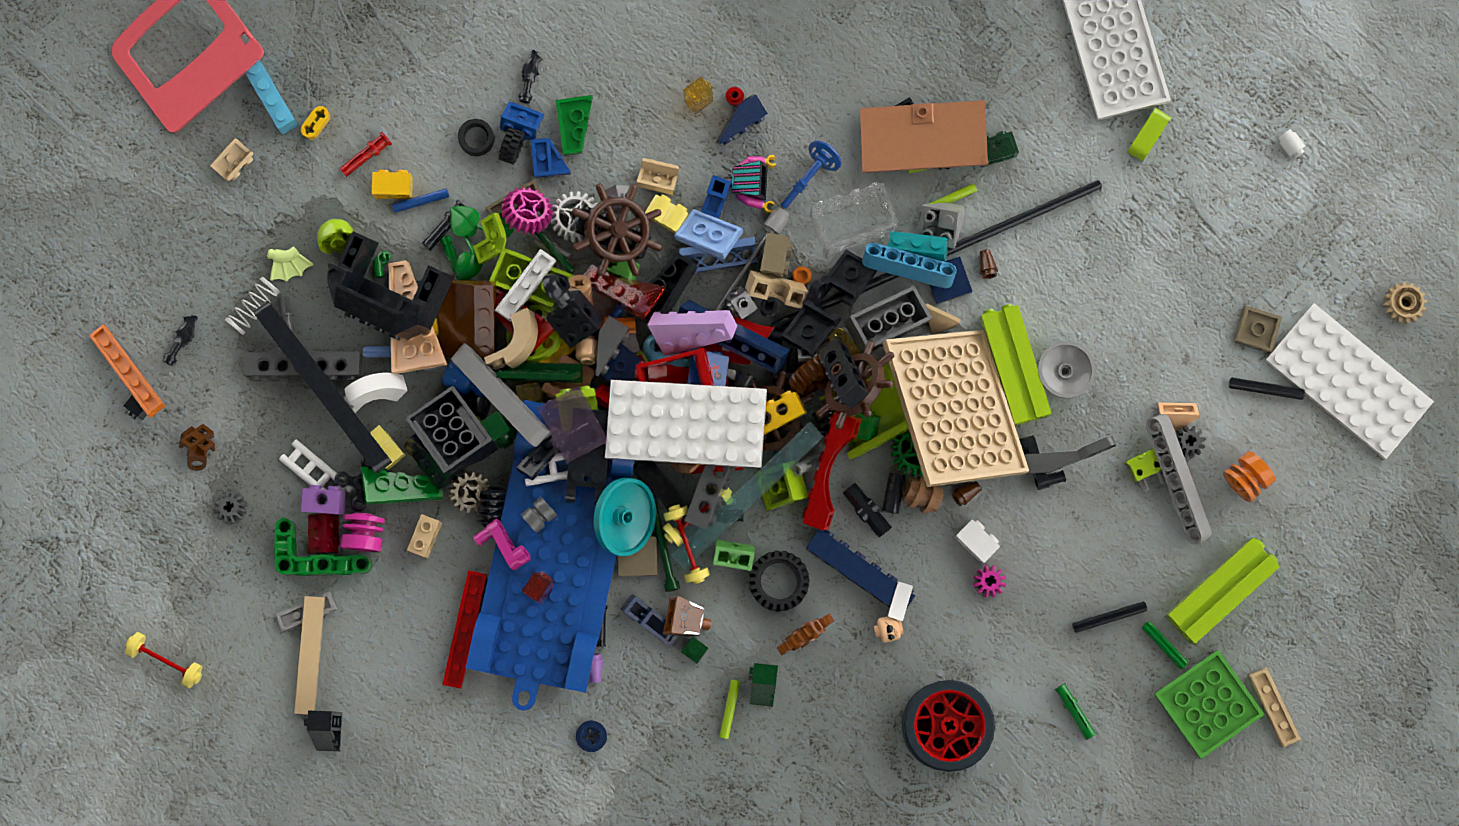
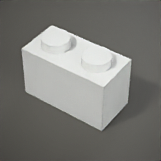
(977, 541)

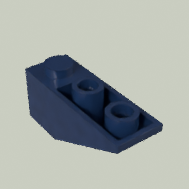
(744, 114)

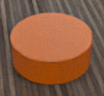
(802, 275)

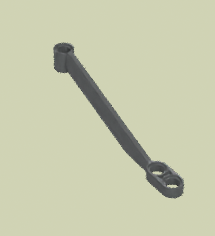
(1054, 461)

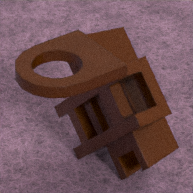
(195, 450)

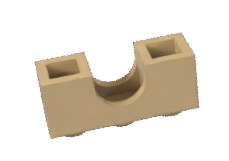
(765, 285)

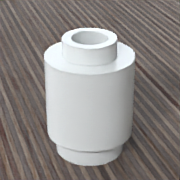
(1292, 144)

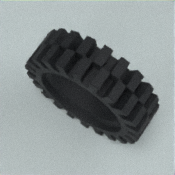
(802, 580)

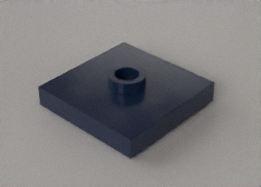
(959, 287)
(623, 366)

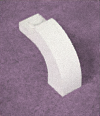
(374, 387)

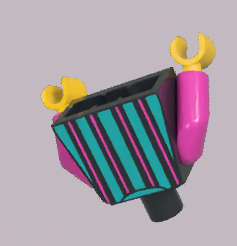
(750, 181)

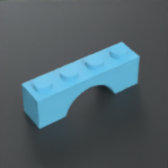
(271, 98)

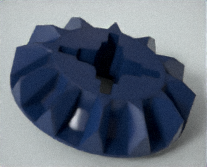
(583, 731)

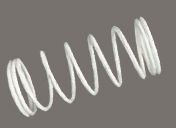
(231, 322)

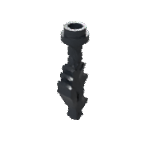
(529, 71)
(184, 336)

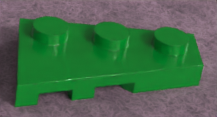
(573, 122)

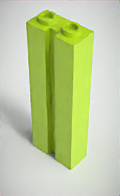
(1015, 364)
(1223, 590)

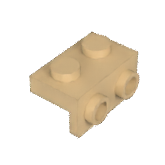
(231, 160)
(658, 176)

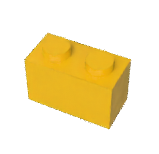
(392, 184)

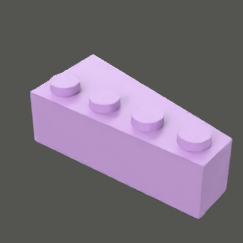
(691, 330)

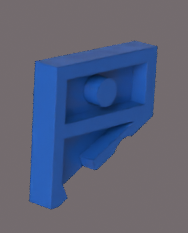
(547, 160)

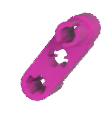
(514, 556)

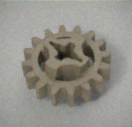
(462, 497)

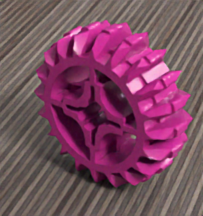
(525, 216)

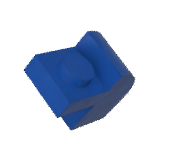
(716, 196)

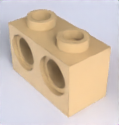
(424, 536)

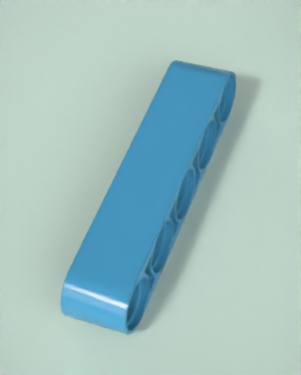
(909, 265)

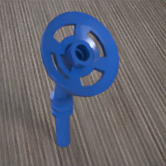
(820, 161)

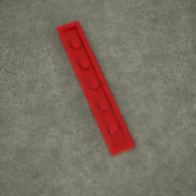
(464, 629)

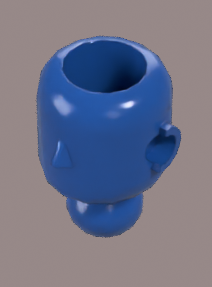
(454, 376)

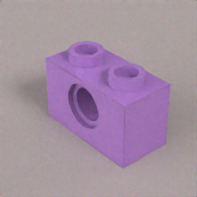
(312, 500)

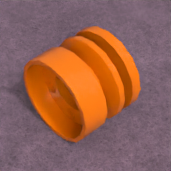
(1248, 476)

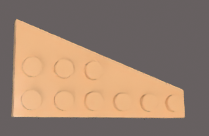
(419, 351)

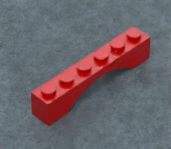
(820, 508)

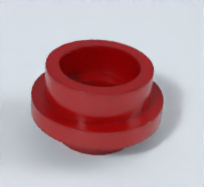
(734, 101)

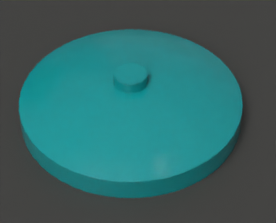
(624, 516)

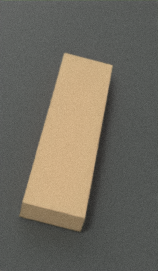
(1274, 707)

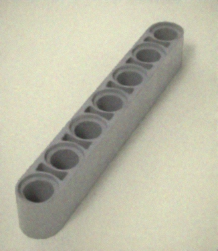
(500, 395)
(1178, 469)

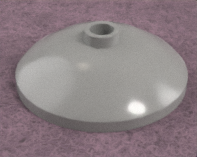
(1075, 360)

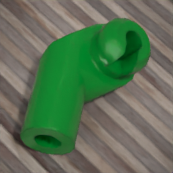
(379, 262)

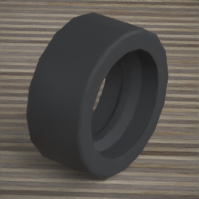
(471, 124)

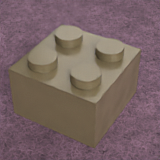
(775, 253)

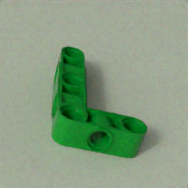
(286, 550)

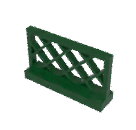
(544, 372)

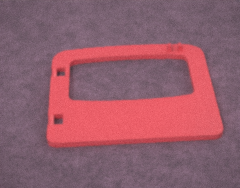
(203, 78)

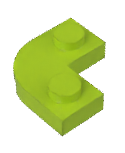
(494, 241)

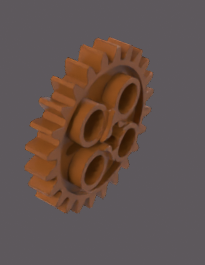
(805, 634)

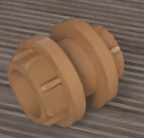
(919, 494)

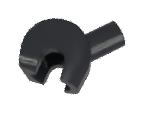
(479, 404)

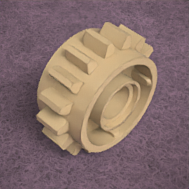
(1412, 296)

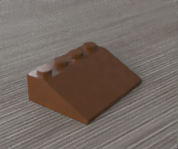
(469, 318)

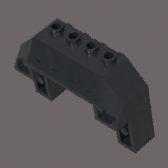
(378, 304)

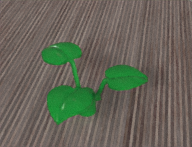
(465, 224)

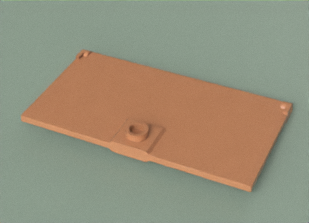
(923, 136)

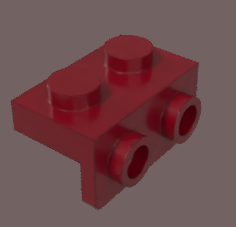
(323, 533)

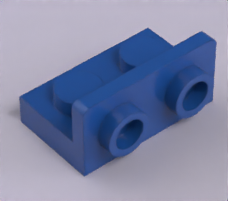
(521, 119)

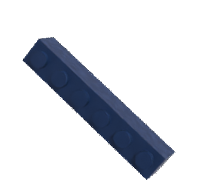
(748, 343)
(854, 567)

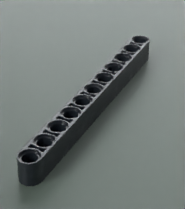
(322, 387)

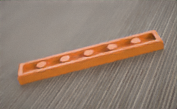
(127, 371)

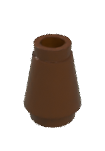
(987, 265)
(966, 493)

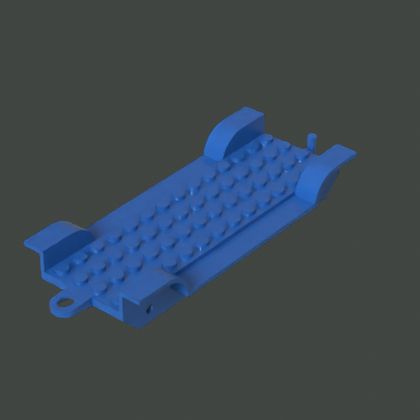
(559, 638)

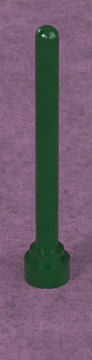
(555, 252)
(671, 583)

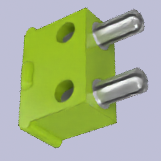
(1145, 464)

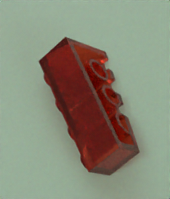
(628, 293)

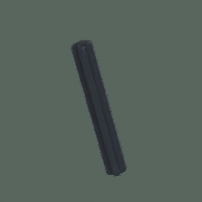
(1266, 388)
(1109, 617)

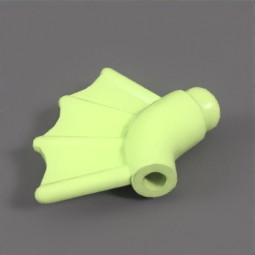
(287, 263)

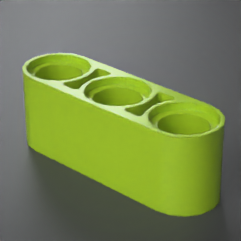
(1149, 134)

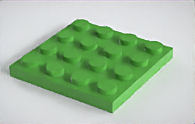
(1209, 704)

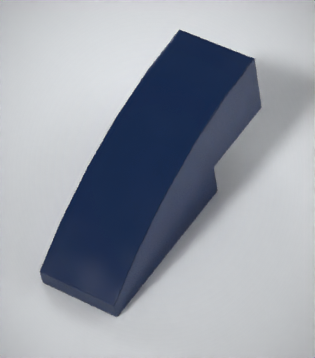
(647, 618)

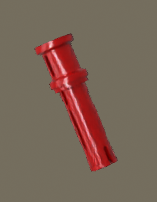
(373, 148)

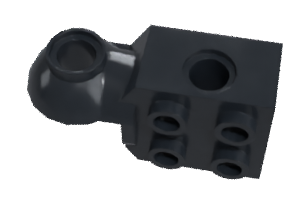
(572, 312)

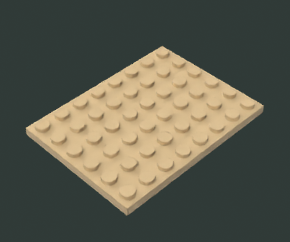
(955, 408)

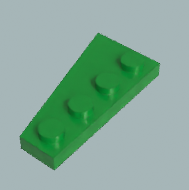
(397, 487)

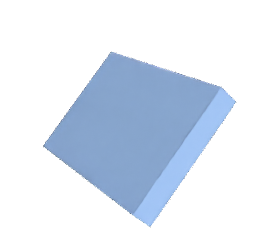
(708, 234)

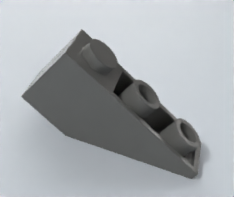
(610, 338)

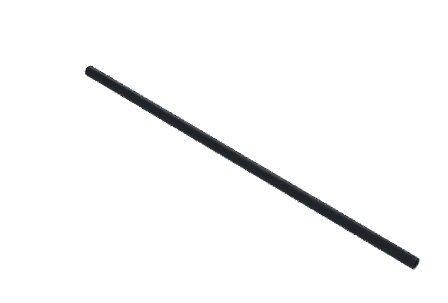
(964, 243)

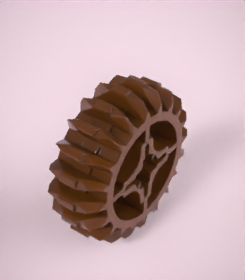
(807, 377)

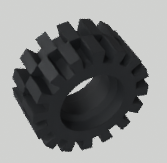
(511, 146)

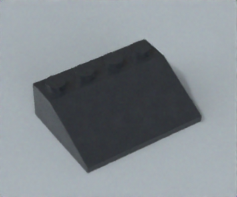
(451, 432)

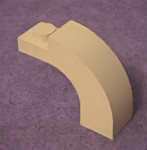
(522, 342)

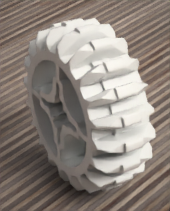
(581, 202)

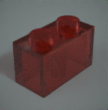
(538, 587)

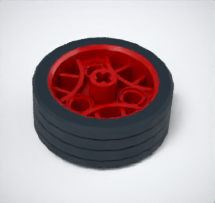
(982, 723)

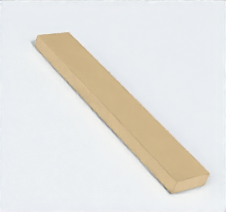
(309, 654)

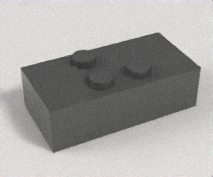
(888, 319)

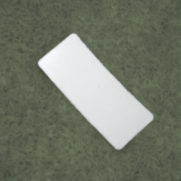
(900, 601)

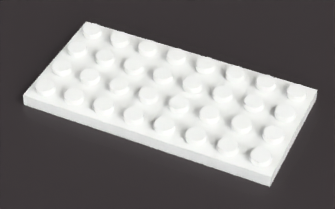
(1116, 55)
(1349, 381)
(686, 423)

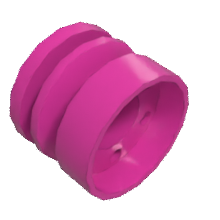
(362, 532)

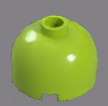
(334, 236)

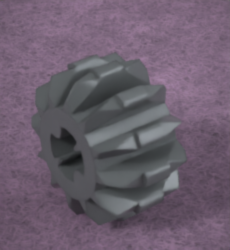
(1195, 447)
(235, 511)

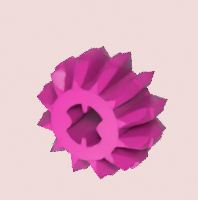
(993, 587)

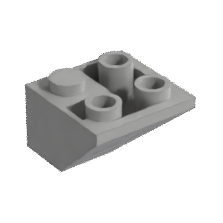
(942, 221)

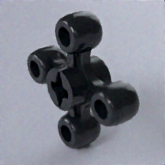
(355, 483)

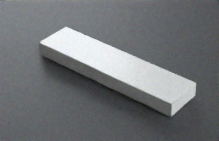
(525, 285)

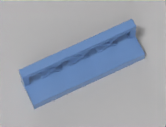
(740, 245)

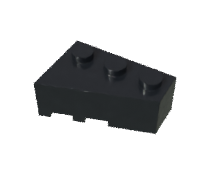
(427, 464)
(324, 729)

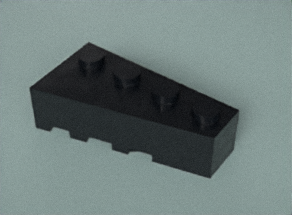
(674, 278)

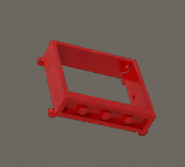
(701, 359)

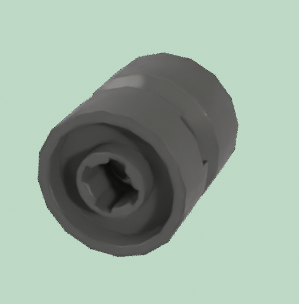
(538, 515)

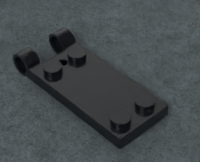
(591, 465)

